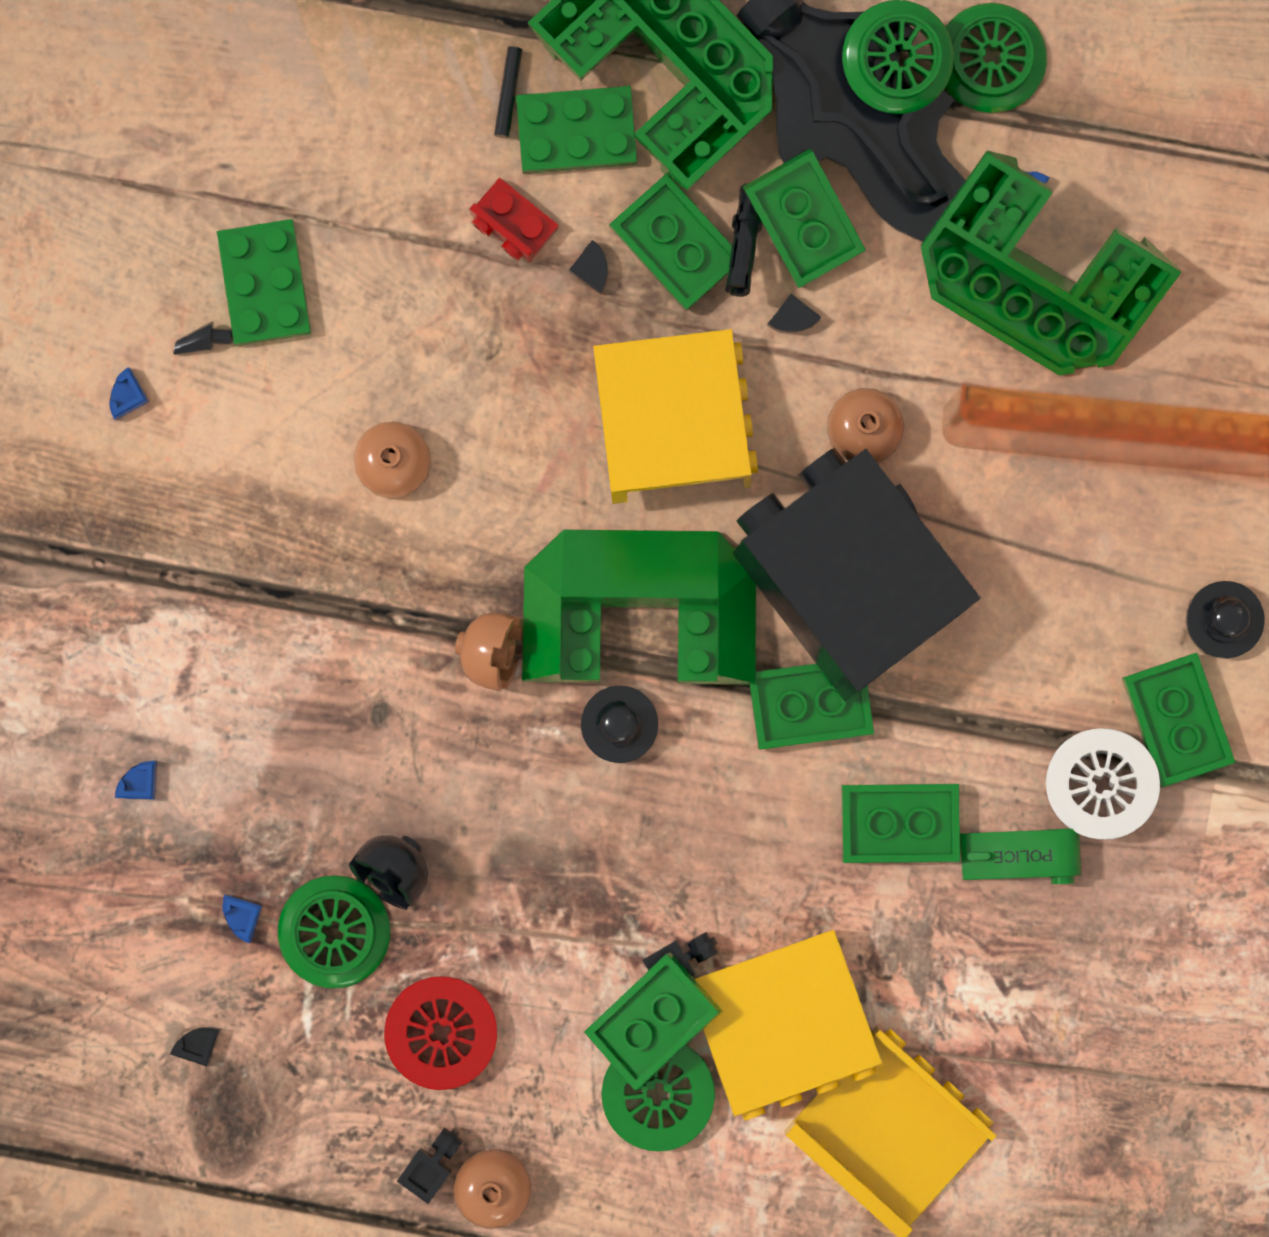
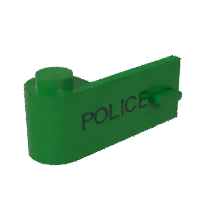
(1022, 855)

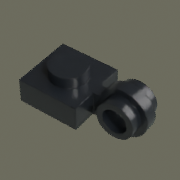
(700, 947)
(426, 1172)

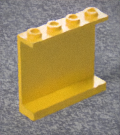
(674, 412)
(787, 1025)
(891, 1134)

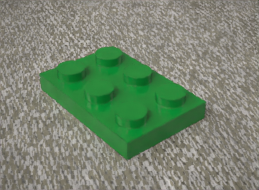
(576, 129)
(804, 218)
(674, 242)
(263, 282)
(804, 707)
(1178, 719)
(900, 823)
(653, 1021)

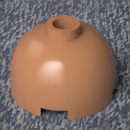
(860, 407)
(407, 467)
(489, 650)
(476, 1179)

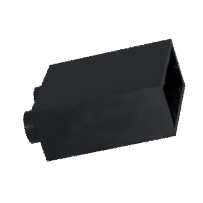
(852, 570)

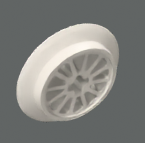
(1112, 744)

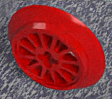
(398, 1042)

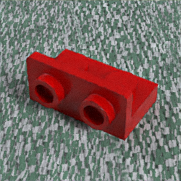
(512, 220)

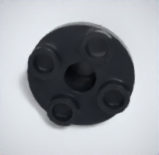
(1225, 619)
(619, 724)

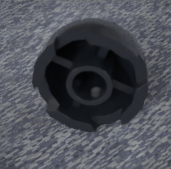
(393, 868)

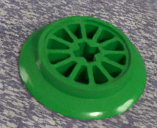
(861, 76)
(1011, 94)
(376, 936)
(662, 1137)

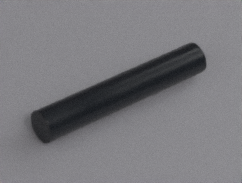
(508, 92)

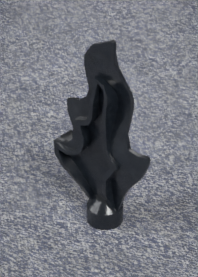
(885, 153)

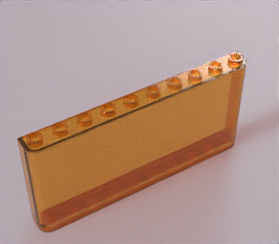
(1108, 430)

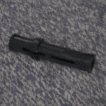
(746, 228)

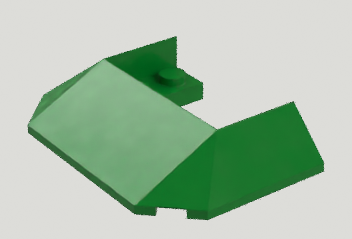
(701, 44)
(1022, 301)
(638, 569)

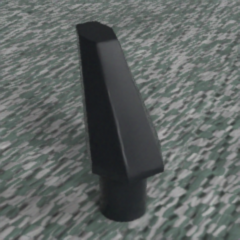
(203, 339)

